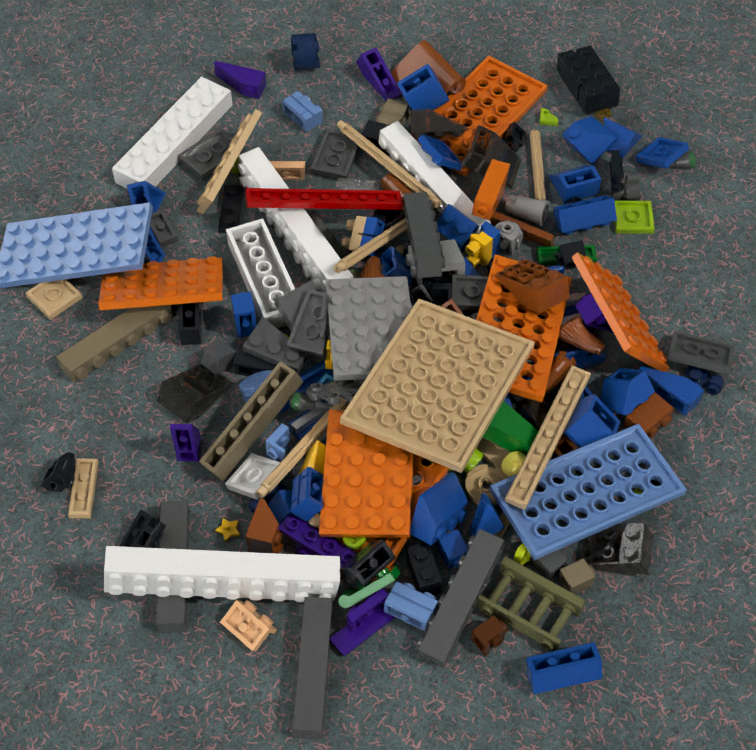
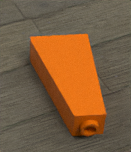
(491, 189)

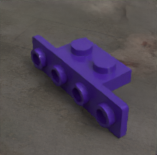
(309, 541)
(362, 623)

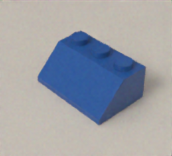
(439, 510)

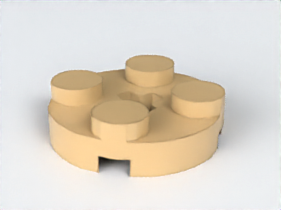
(475, 480)

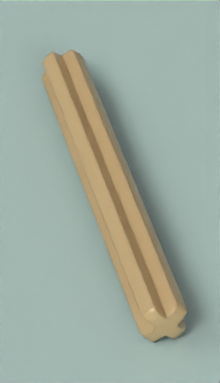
(537, 165)

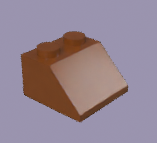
(264, 532)

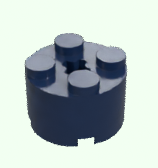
(304, 51)

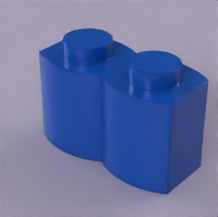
(394, 264)

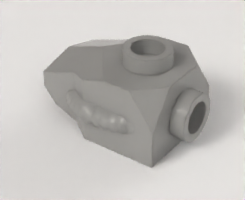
(510, 235)

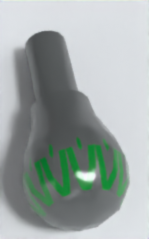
(687, 160)
(301, 401)

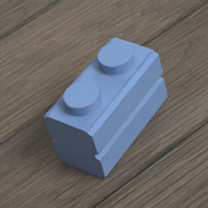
(302, 111)
(410, 605)

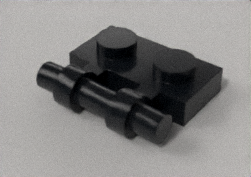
(141, 529)

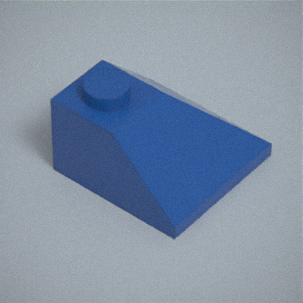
(589, 138)

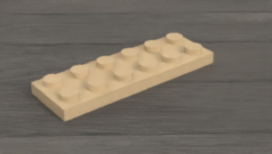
(227, 161)

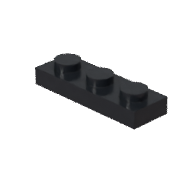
(230, 207)

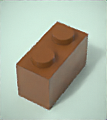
(651, 415)

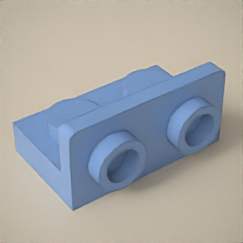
(278, 444)

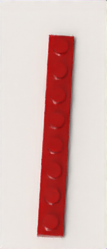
(323, 199)

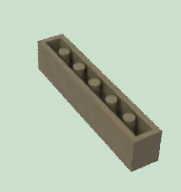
(112, 339)
(251, 421)

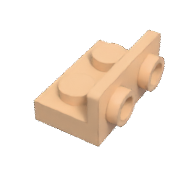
(248, 624)

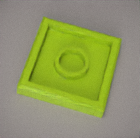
(634, 217)

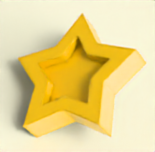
(228, 529)

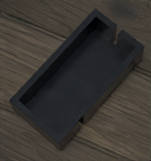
(588, 79)

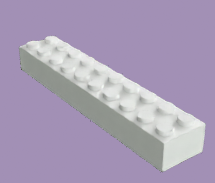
(292, 224)
(220, 574)

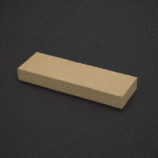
(83, 488)

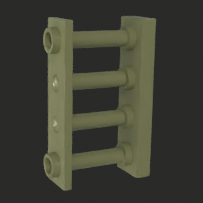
(531, 582)

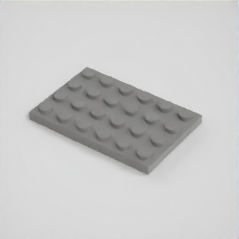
(363, 321)

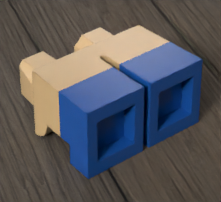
(363, 231)

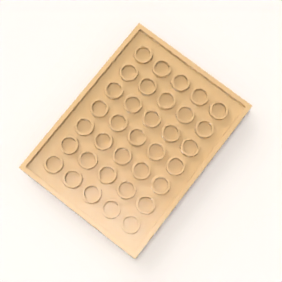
(438, 385)

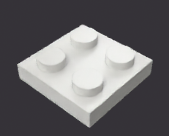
(250, 475)

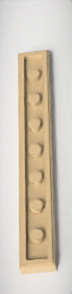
(547, 438)

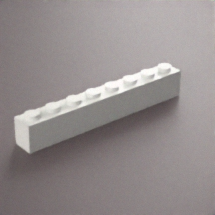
(419, 164)

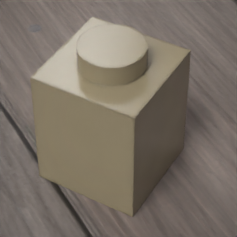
(577, 576)

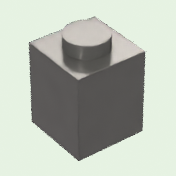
(218, 357)
(550, 564)

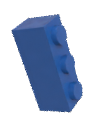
(585, 214)
(564, 668)

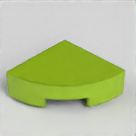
(547, 118)

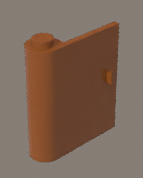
(425, 54)

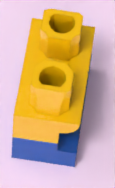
(483, 246)

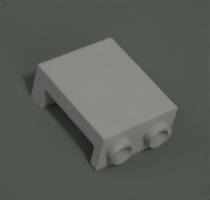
(453, 259)

